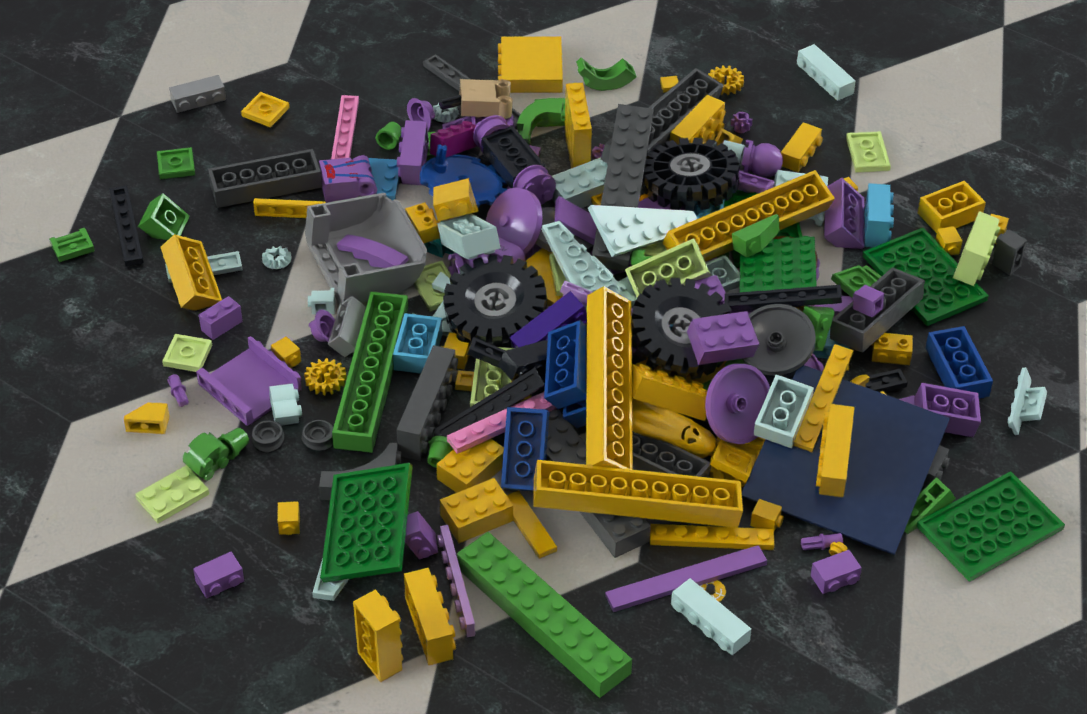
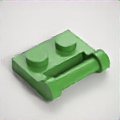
(72, 245)

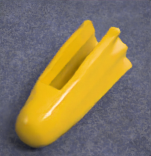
(672, 428)

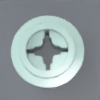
(447, 116)
(280, 262)

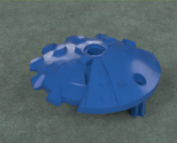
(443, 170)

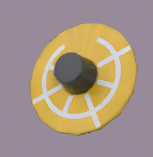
(715, 589)

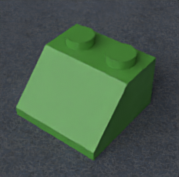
(163, 218)
(821, 319)

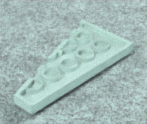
(633, 228)
(578, 264)

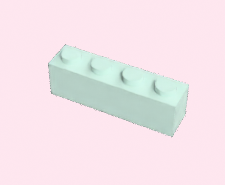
(825, 72)
(711, 616)

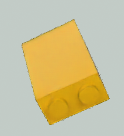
(454, 200)

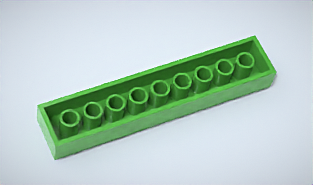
(369, 373)
(544, 614)

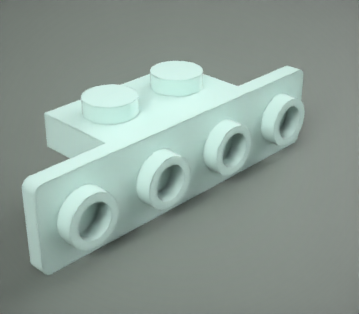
(1027, 402)

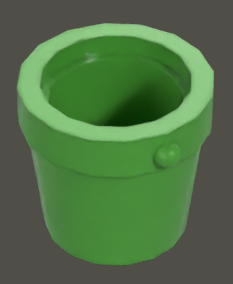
(389, 135)
(235, 441)
(438, 449)

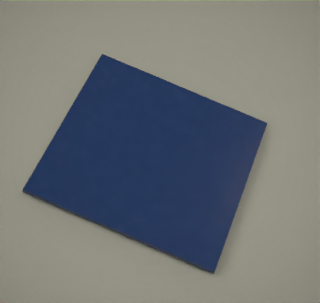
(885, 472)

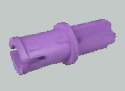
(178, 390)
(821, 541)

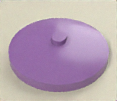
(517, 217)
(735, 402)

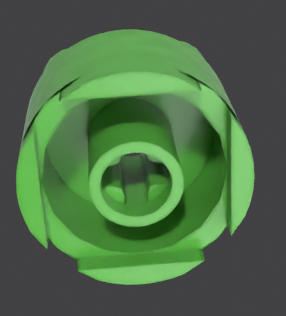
(206, 455)

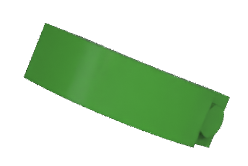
(606, 79)
(539, 112)

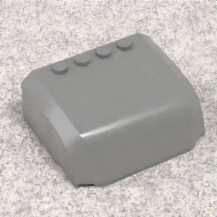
(367, 217)

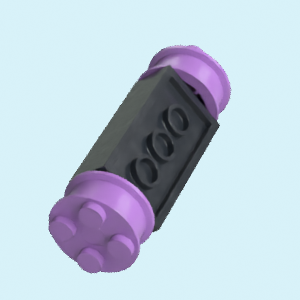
(513, 157)

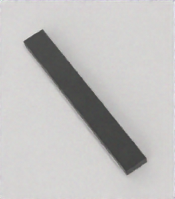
(452, 76)

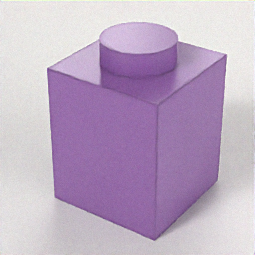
(868, 300)

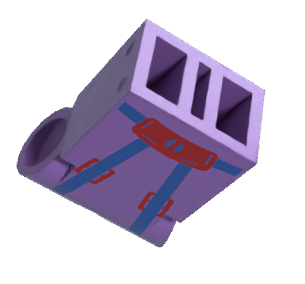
(346, 178)

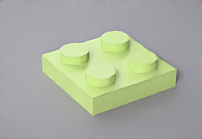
(187, 353)

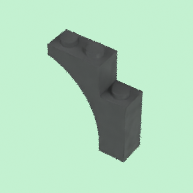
(389, 457)

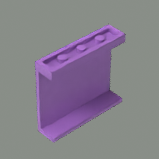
(245, 381)

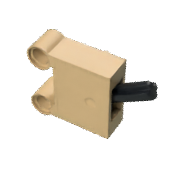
(482, 98)

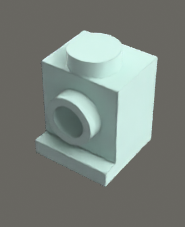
(322, 301)

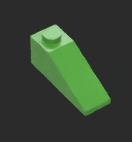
(756, 236)
(930, 500)

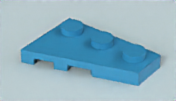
(385, 176)

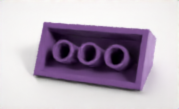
(845, 216)

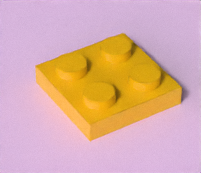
(265, 109)
(732, 461)

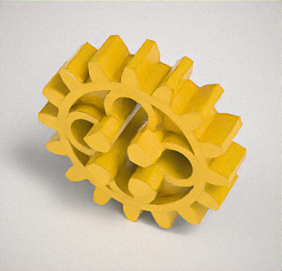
(734, 79)
(332, 380)

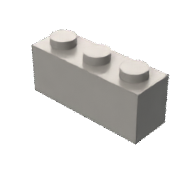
(197, 93)
(347, 326)

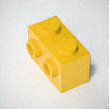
(423, 221)
(893, 349)

